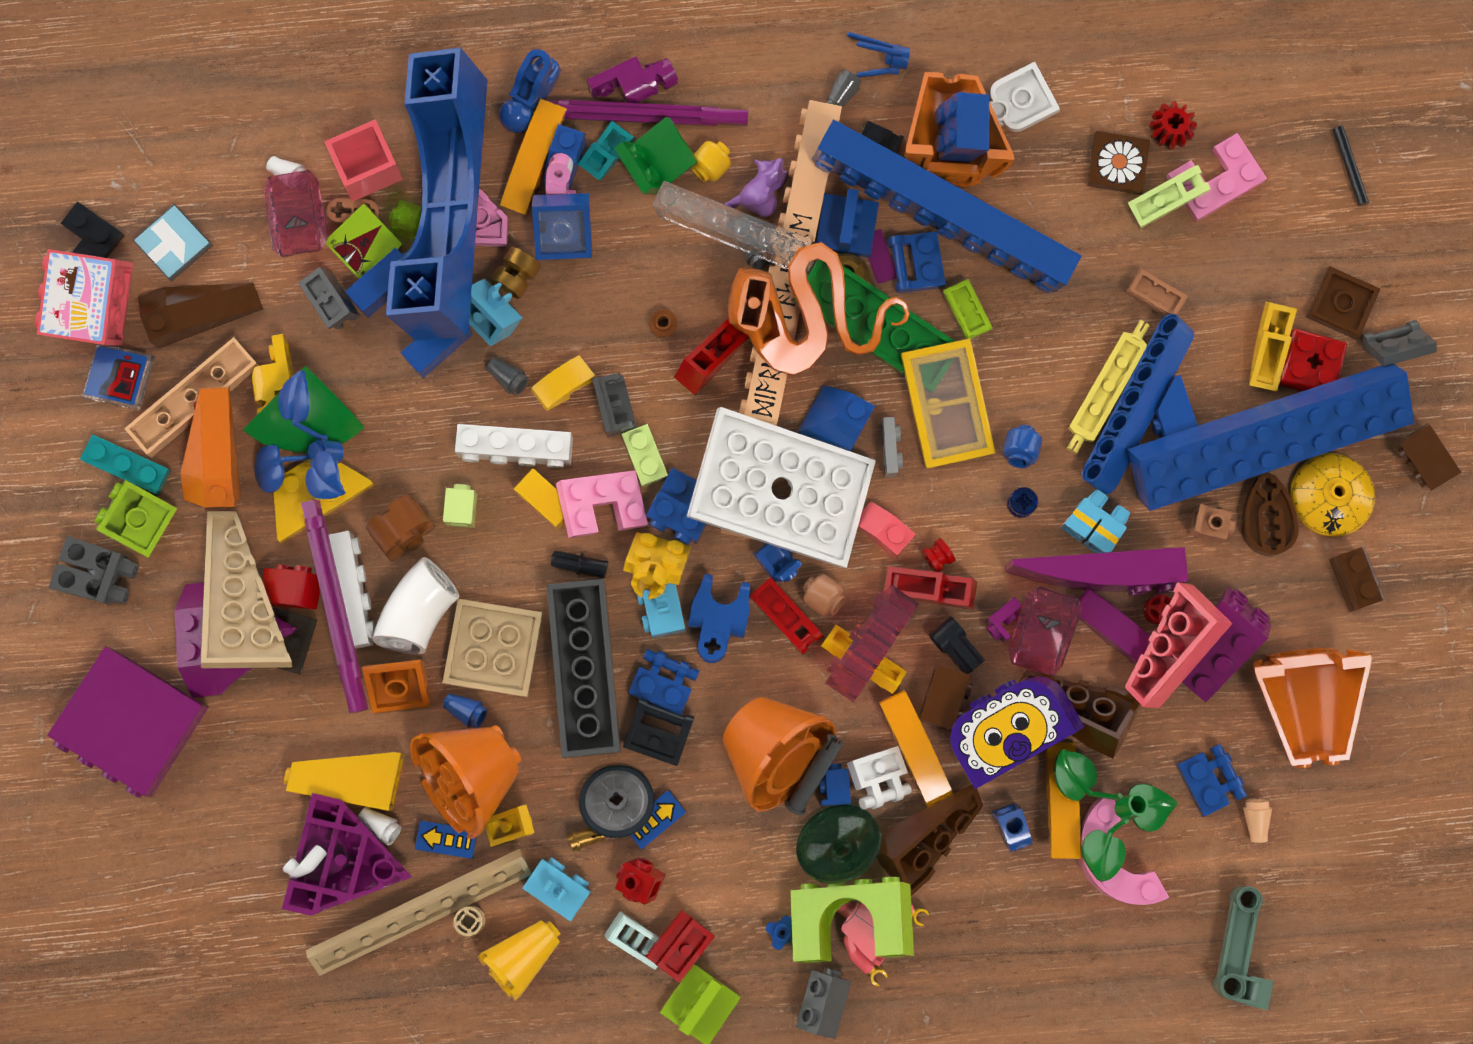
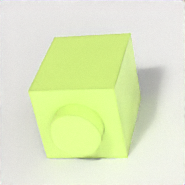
(460, 506)

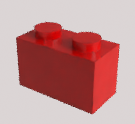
(291, 587)

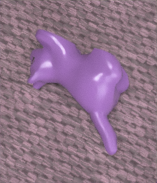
(759, 193)

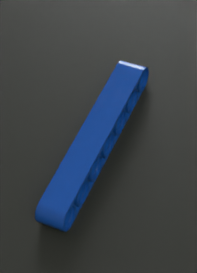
(1138, 403)

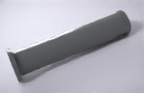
(814, 775)

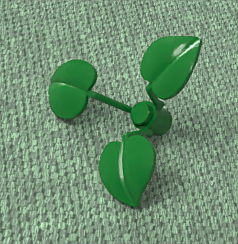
(1143, 804)

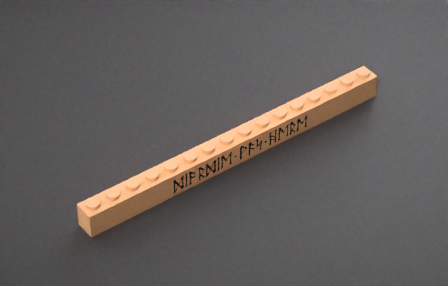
(802, 217)

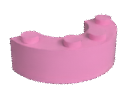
(1124, 886)

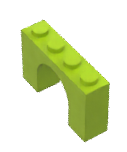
(815, 907)

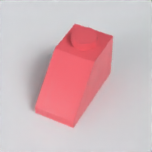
(885, 529)

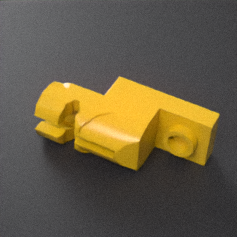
(270, 378)

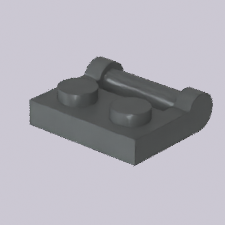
(1399, 344)

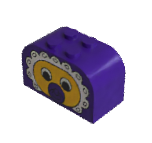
(1012, 727)

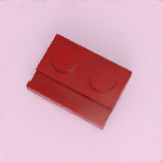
(680, 946)

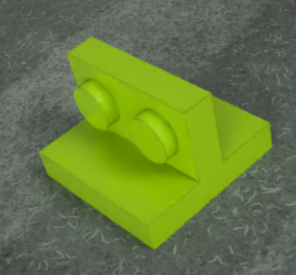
(700, 1005)

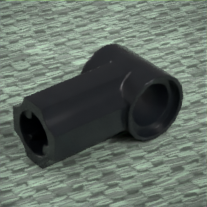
(952, 640)

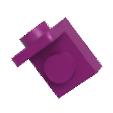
(1005, 614)

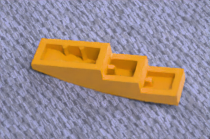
(532, 157)
(916, 748)
(1062, 812)

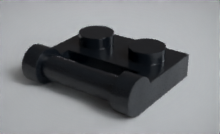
(654, 740)

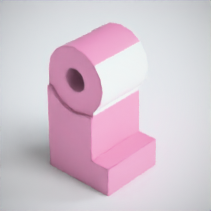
(558, 175)

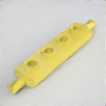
(1107, 387)

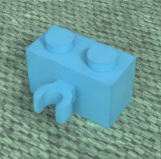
(491, 313)
(663, 613)
(557, 888)

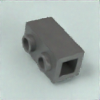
(823, 1003)

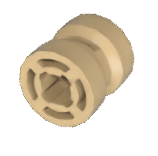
(472, 917)

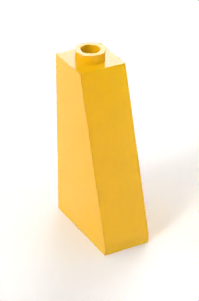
(353, 779)

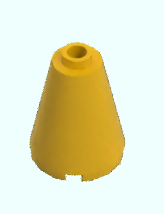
(520, 957)

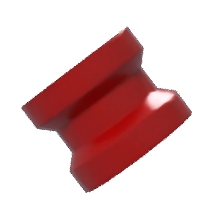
(938, 555)
(1152, 604)

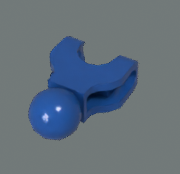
(529, 87)

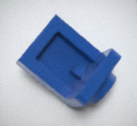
(777, 562)

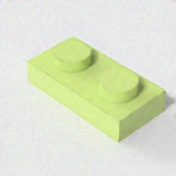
(644, 455)

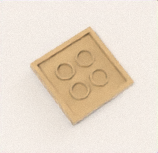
(493, 648)

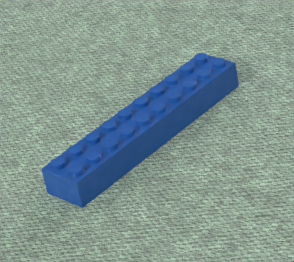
(945, 208)
(1271, 436)

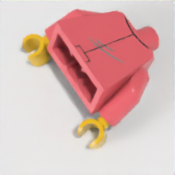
(860, 937)

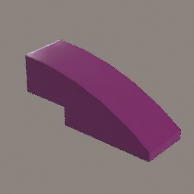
(1113, 626)

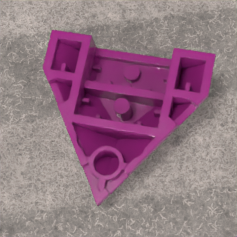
(188, 629)
(353, 863)

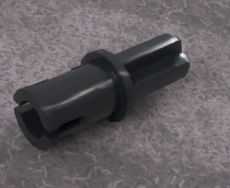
(579, 563)

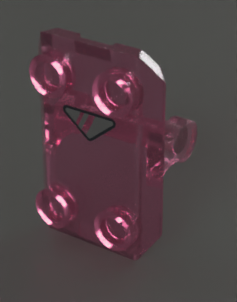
(295, 213)
(1044, 630)

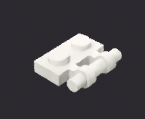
(878, 768)

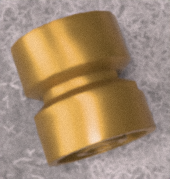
(522, 265)

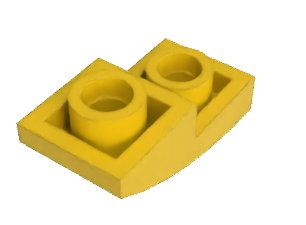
(561, 382)

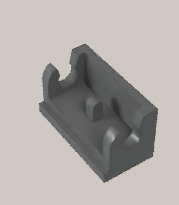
(328, 298)
(614, 404)

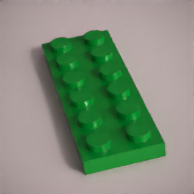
(861, 310)

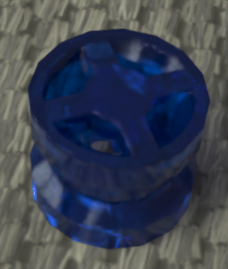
(1018, 506)

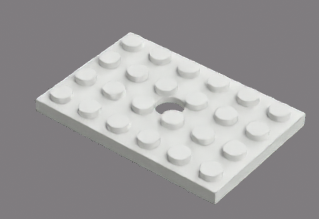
(824, 482)

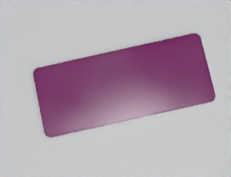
(881, 259)

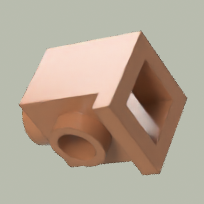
(1203, 528)

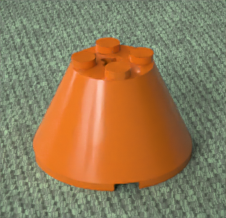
(465, 774)

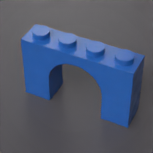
(371, 293)

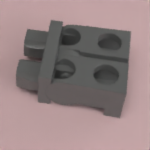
(102, 576)

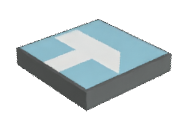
(172, 242)

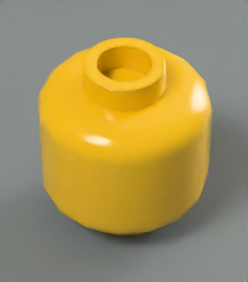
(711, 161)

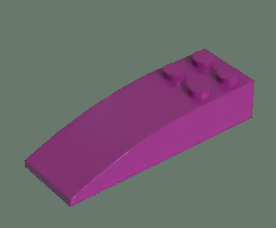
(1108, 572)

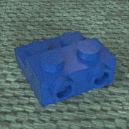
(671, 508)

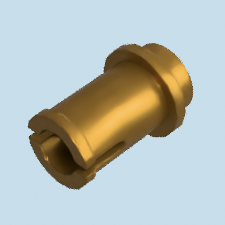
(584, 838)

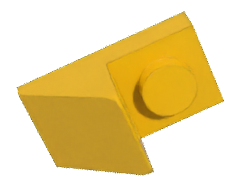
(509, 826)

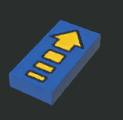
(665, 813)
(444, 840)

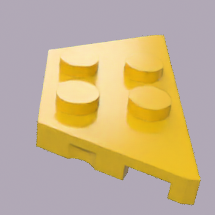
(294, 492)

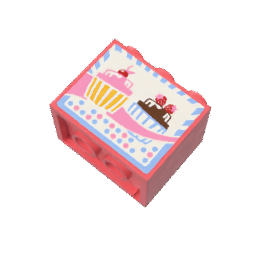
(84, 298)

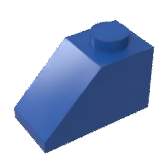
(570, 143)
(1174, 411)

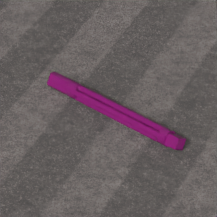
(652, 113)
(334, 606)

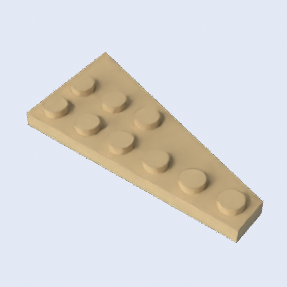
(236, 611)

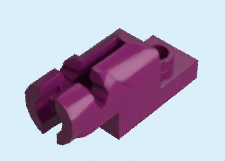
(633, 80)

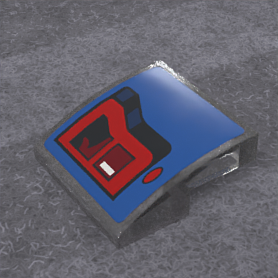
(118, 376)

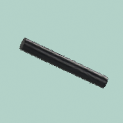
(1350, 165)

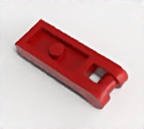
(785, 615)

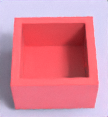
(363, 160)

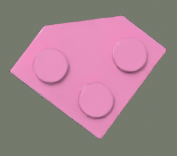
(491, 224)

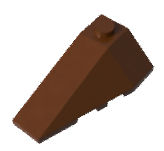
(188, 310)
(1104, 712)
(919, 841)

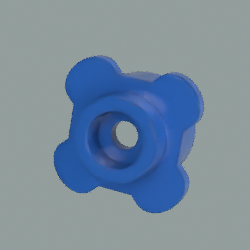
(775, 928)

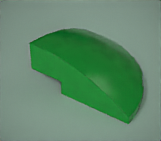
(325, 416)

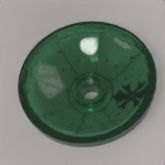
(833, 833)

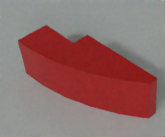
(933, 587)

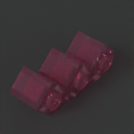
(870, 642)

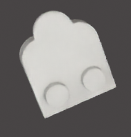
(1022, 99)

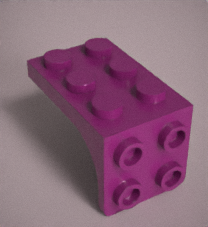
(1233, 648)

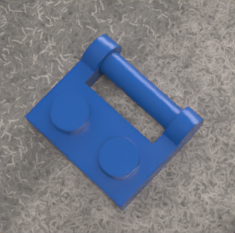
(925, 259)

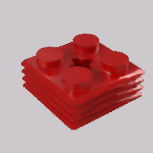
(1325, 351)

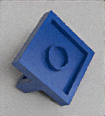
(848, 223)

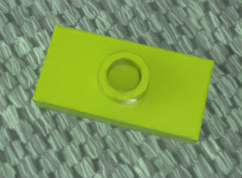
(967, 309)

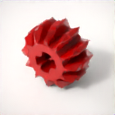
(1166, 132)

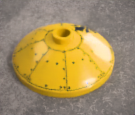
(1318, 504)

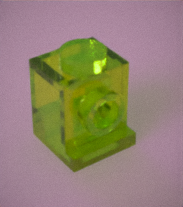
(405, 219)

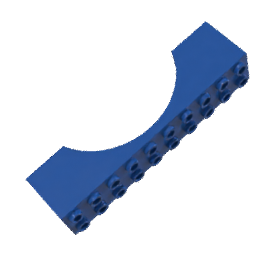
(434, 279)

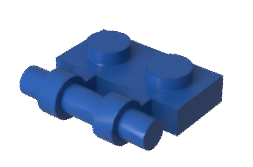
(660, 690)
(1204, 785)

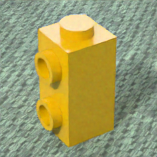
(542, 498)

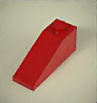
(710, 357)

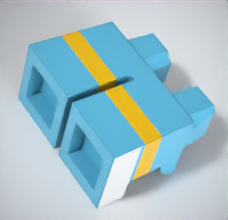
(1085, 517)

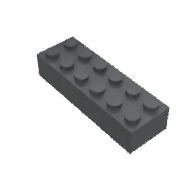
(583, 668)

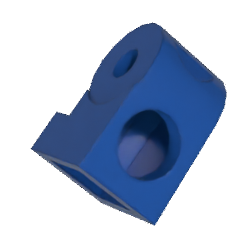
(1013, 827)

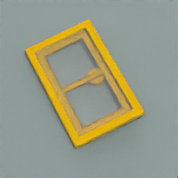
(947, 403)

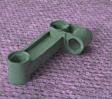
(1237, 952)

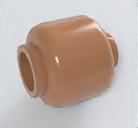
(823, 595)

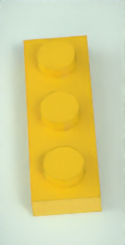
(887, 674)

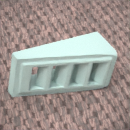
(616, 927)

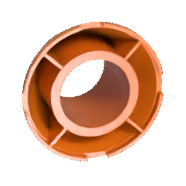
(773, 749)

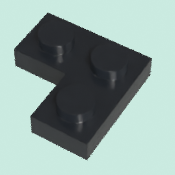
(97, 235)

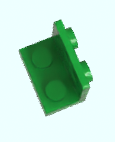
(657, 156)

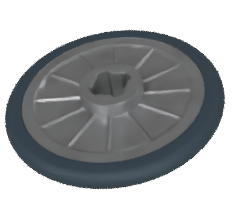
(630, 814)

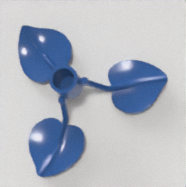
(323, 476)

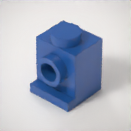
(835, 786)

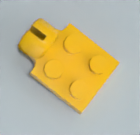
(655, 563)

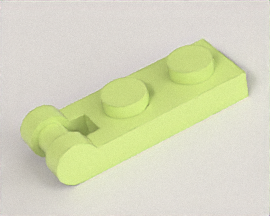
(1168, 196)

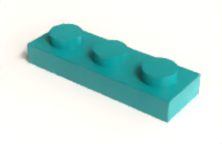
(125, 464)

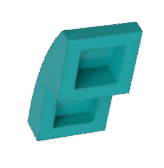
(601, 155)

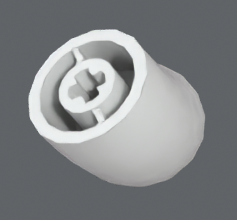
(415, 609)

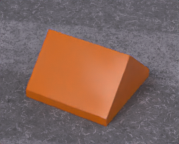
(397, 685)

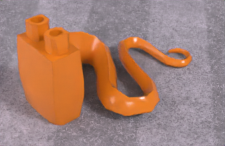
(758, 313)

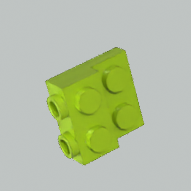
(134, 517)

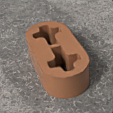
(349, 206)

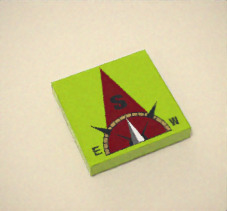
(362, 241)

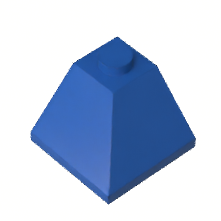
(836, 418)

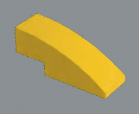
(1271, 345)

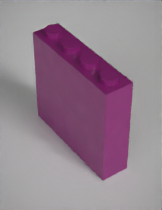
(127, 723)

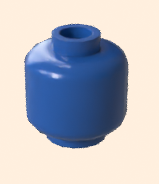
(1022, 446)

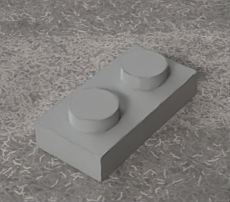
(890, 435)

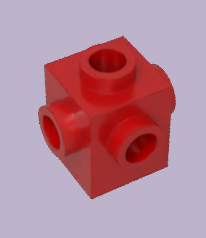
(639, 880)

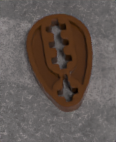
(1254, 522)

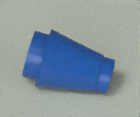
(466, 710)

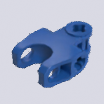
(718, 620)

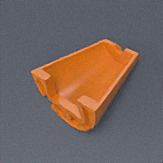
(923, 132)
(1314, 701)

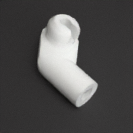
(308, 865)

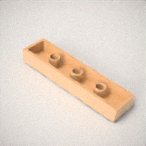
(176, 408)

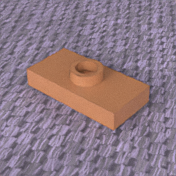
(1156, 293)

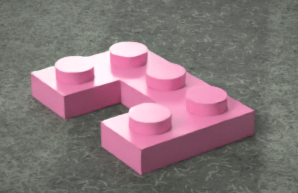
(1240, 176)
(581, 494)

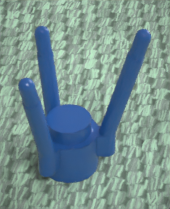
(895, 55)

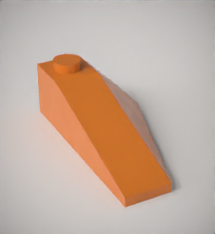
(210, 456)

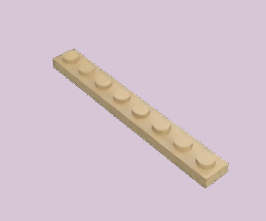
(418, 912)

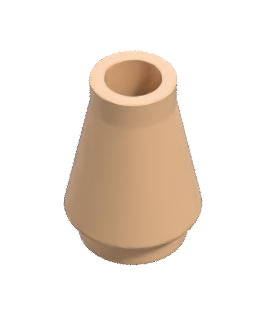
(1258, 819)

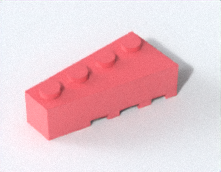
(1180, 642)

